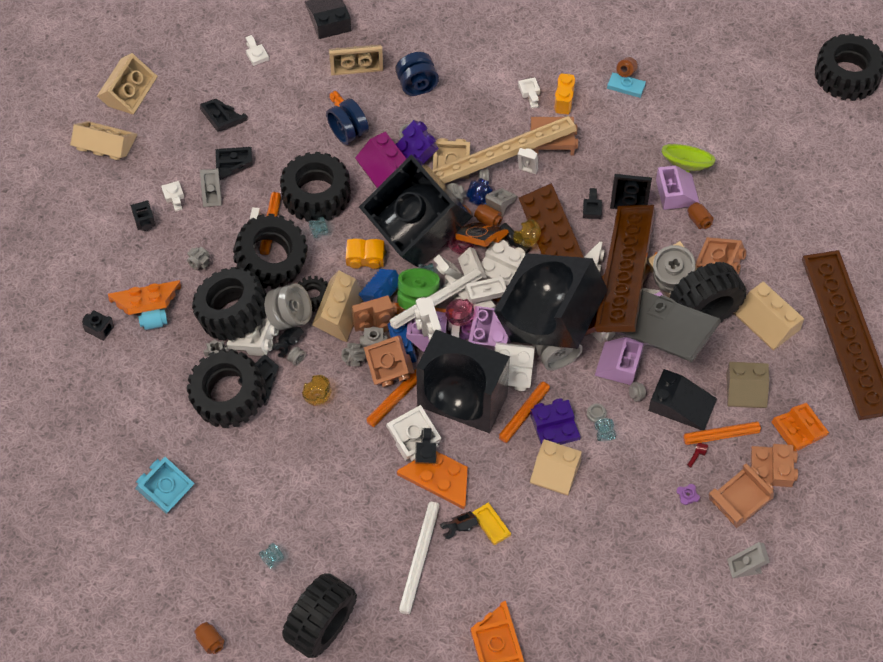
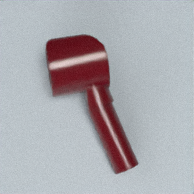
(701, 449)

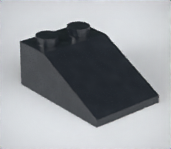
(329, 17)
(630, 190)
(682, 400)

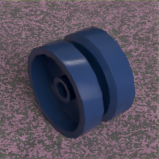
(417, 73)
(347, 121)

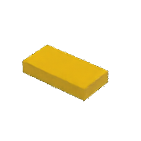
(491, 524)

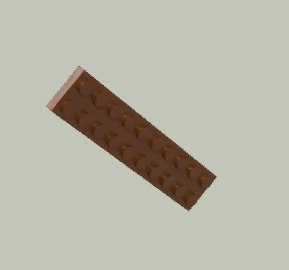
(556, 231)
(626, 269)
(847, 331)

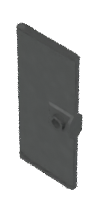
(672, 326)

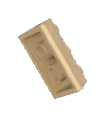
(356, 59)
(127, 84)
(102, 139)
(336, 306)
(769, 316)

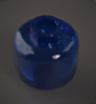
(478, 190)

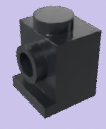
(143, 219)
(97, 324)

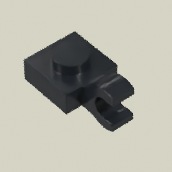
(592, 207)
(288, 337)
(425, 451)
(461, 523)

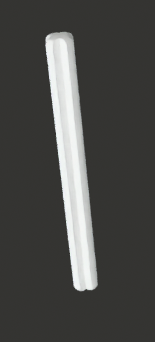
(438, 297)
(419, 558)

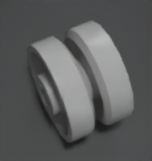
(671, 266)
(288, 306)
(557, 357)

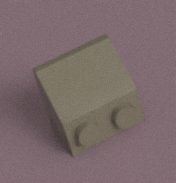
(747, 384)

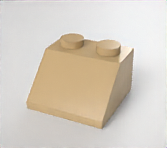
(556, 467)

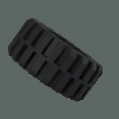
(844, 82)
(312, 168)
(277, 230)
(220, 290)
(711, 290)
(214, 369)
(319, 615)

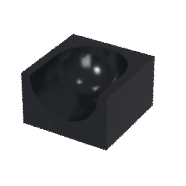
(415, 211)
(551, 300)
(462, 381)

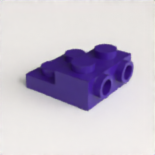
(417, 142)
(555, 422)

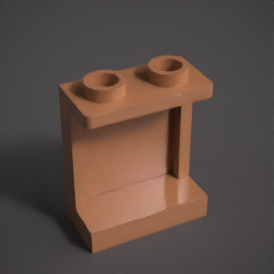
(566, 142)
(742, 495)

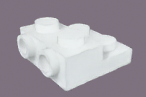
(502, 261)
(426, 317)
(257, 342)
(520, 364)
(407, 431)

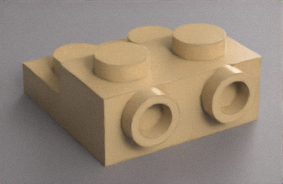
(450, 151)

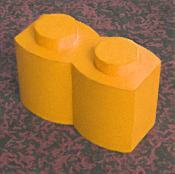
(564, 93)
(365, 253)

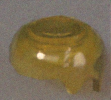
(528, 234)
(318, 385)

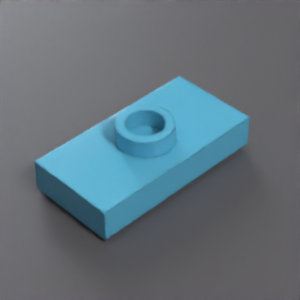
(626, 85)

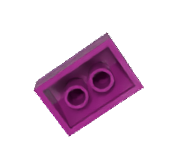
(380, 158)

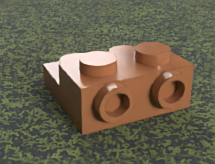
(722, 251)
(373, 313)
(388, 361)
(775, 464)

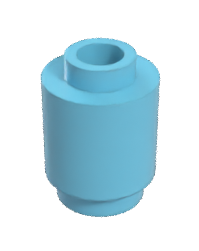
(153, 319)

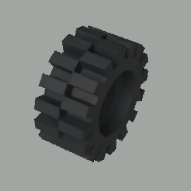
(319, 285)

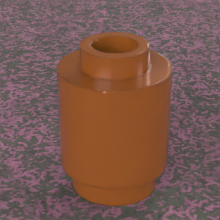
(631, 65)
(488, 215)
(700, 216)
(209, 638)

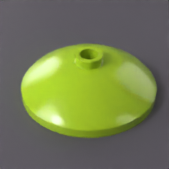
(688, 157)

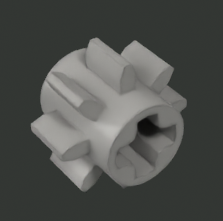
(457, 190)
(198, 258)
(214, 346)
(353, 354)

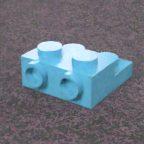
(164, 484)

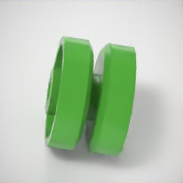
(416, 284)

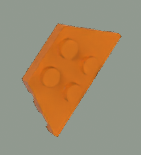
(145, 298)
(443, 479)
(496, 637)

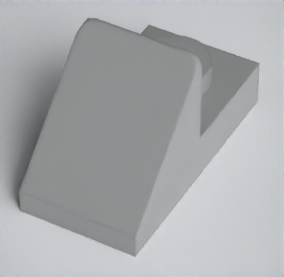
(210, 187)
(500, 199)
(748, 561)

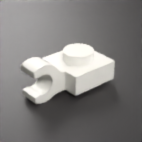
(255, 53)
(530, 89)
(173, 193)

